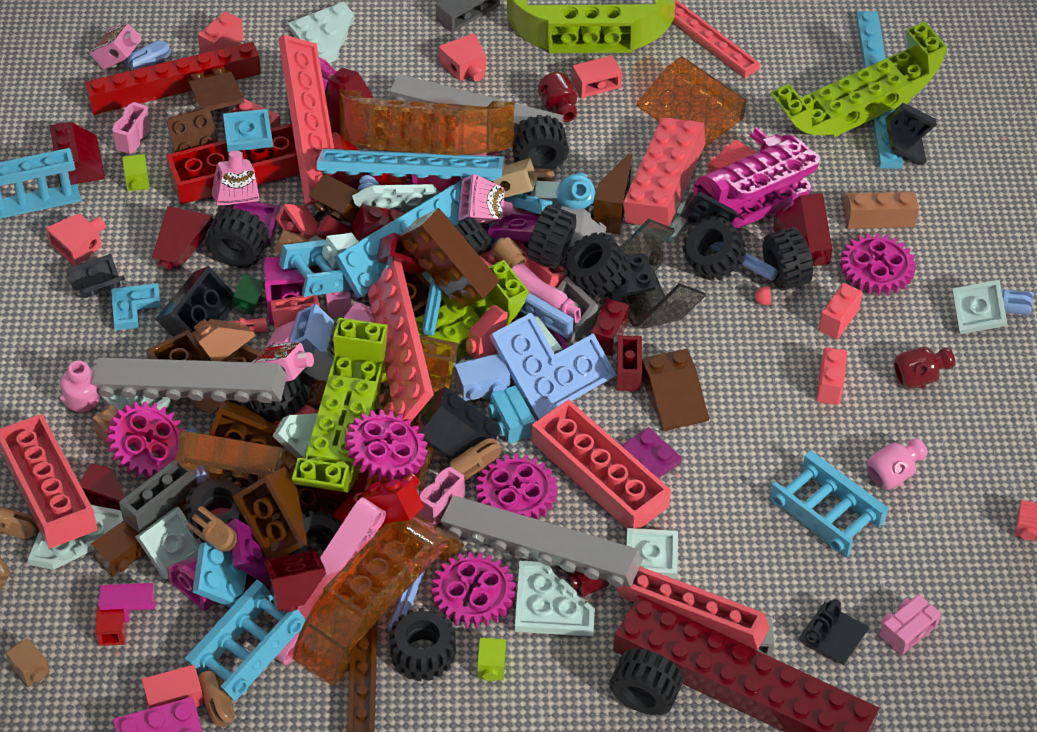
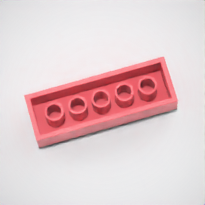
(665, 172)
(600, 466)
(46, 481)

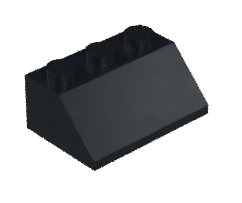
(198, 299)
(453, 424)

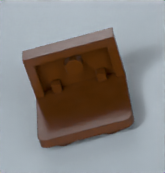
(191, 130)

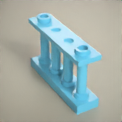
(37, 168)
(310, 254)
(842, 487)
(230, 627)

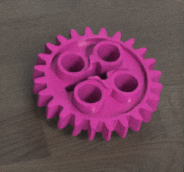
(878, 264)
(149, 420)
(385, 445)
(520, 481)
(452, 581)

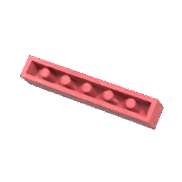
(703, 607)

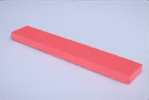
(714, 41)

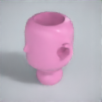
(77, 389)
(895, 463)

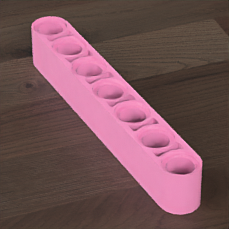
(351, 537)

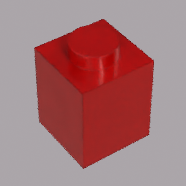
(110, 627)

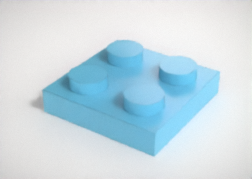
(247, 130)
(217, 576)

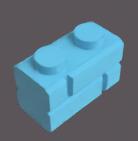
(511, 414)

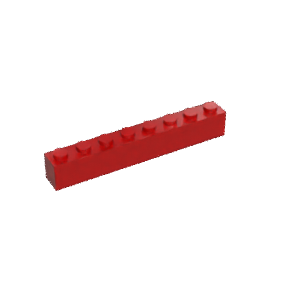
(168, 77)

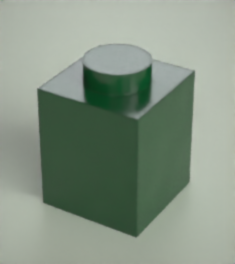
(248, 295)

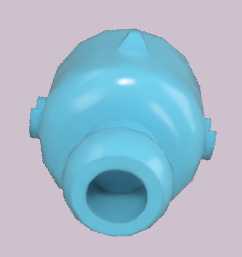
(575, 191)

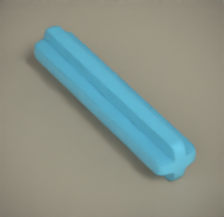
(432, 309)

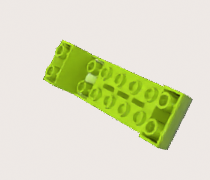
(590, 27)
(868, 91)
(455, 323)
(349, 392)

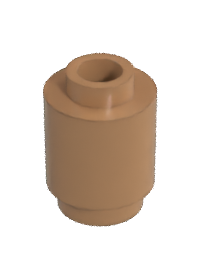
(507, 250)

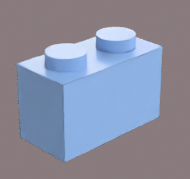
(312, 329)
(481, 377)

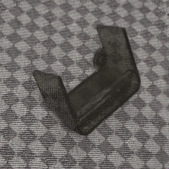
(654, 307)

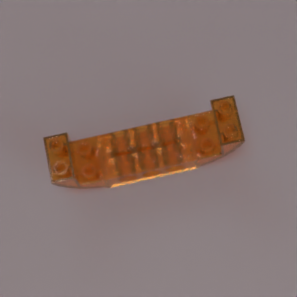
(425, 125)
(367, 590)

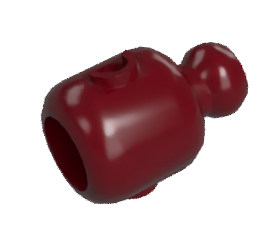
(558, 95)
(922, 366)

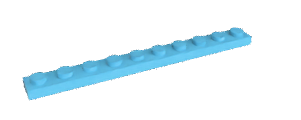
(873, 52)

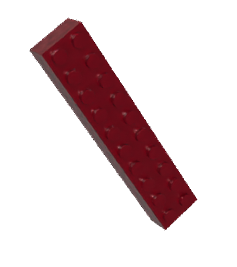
(742, 675)

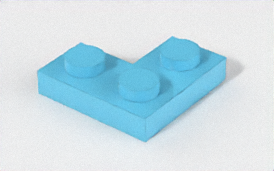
(129, 300)

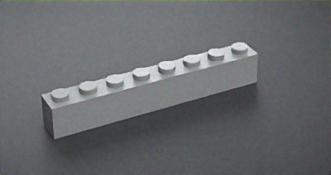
(419, 90)
(189, 379)
(542, 541)

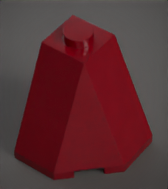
(345, 80)
(810, 218)
(179, 237)

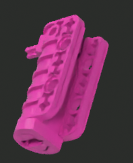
(762, 178)

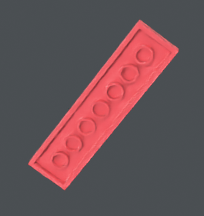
(306, 107)
(404, 354)

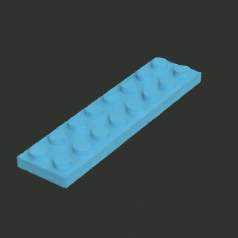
(409, 163)
(359, 260)

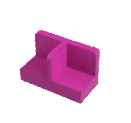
(127, 597)

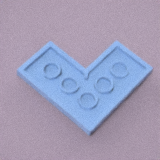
(548, 377)

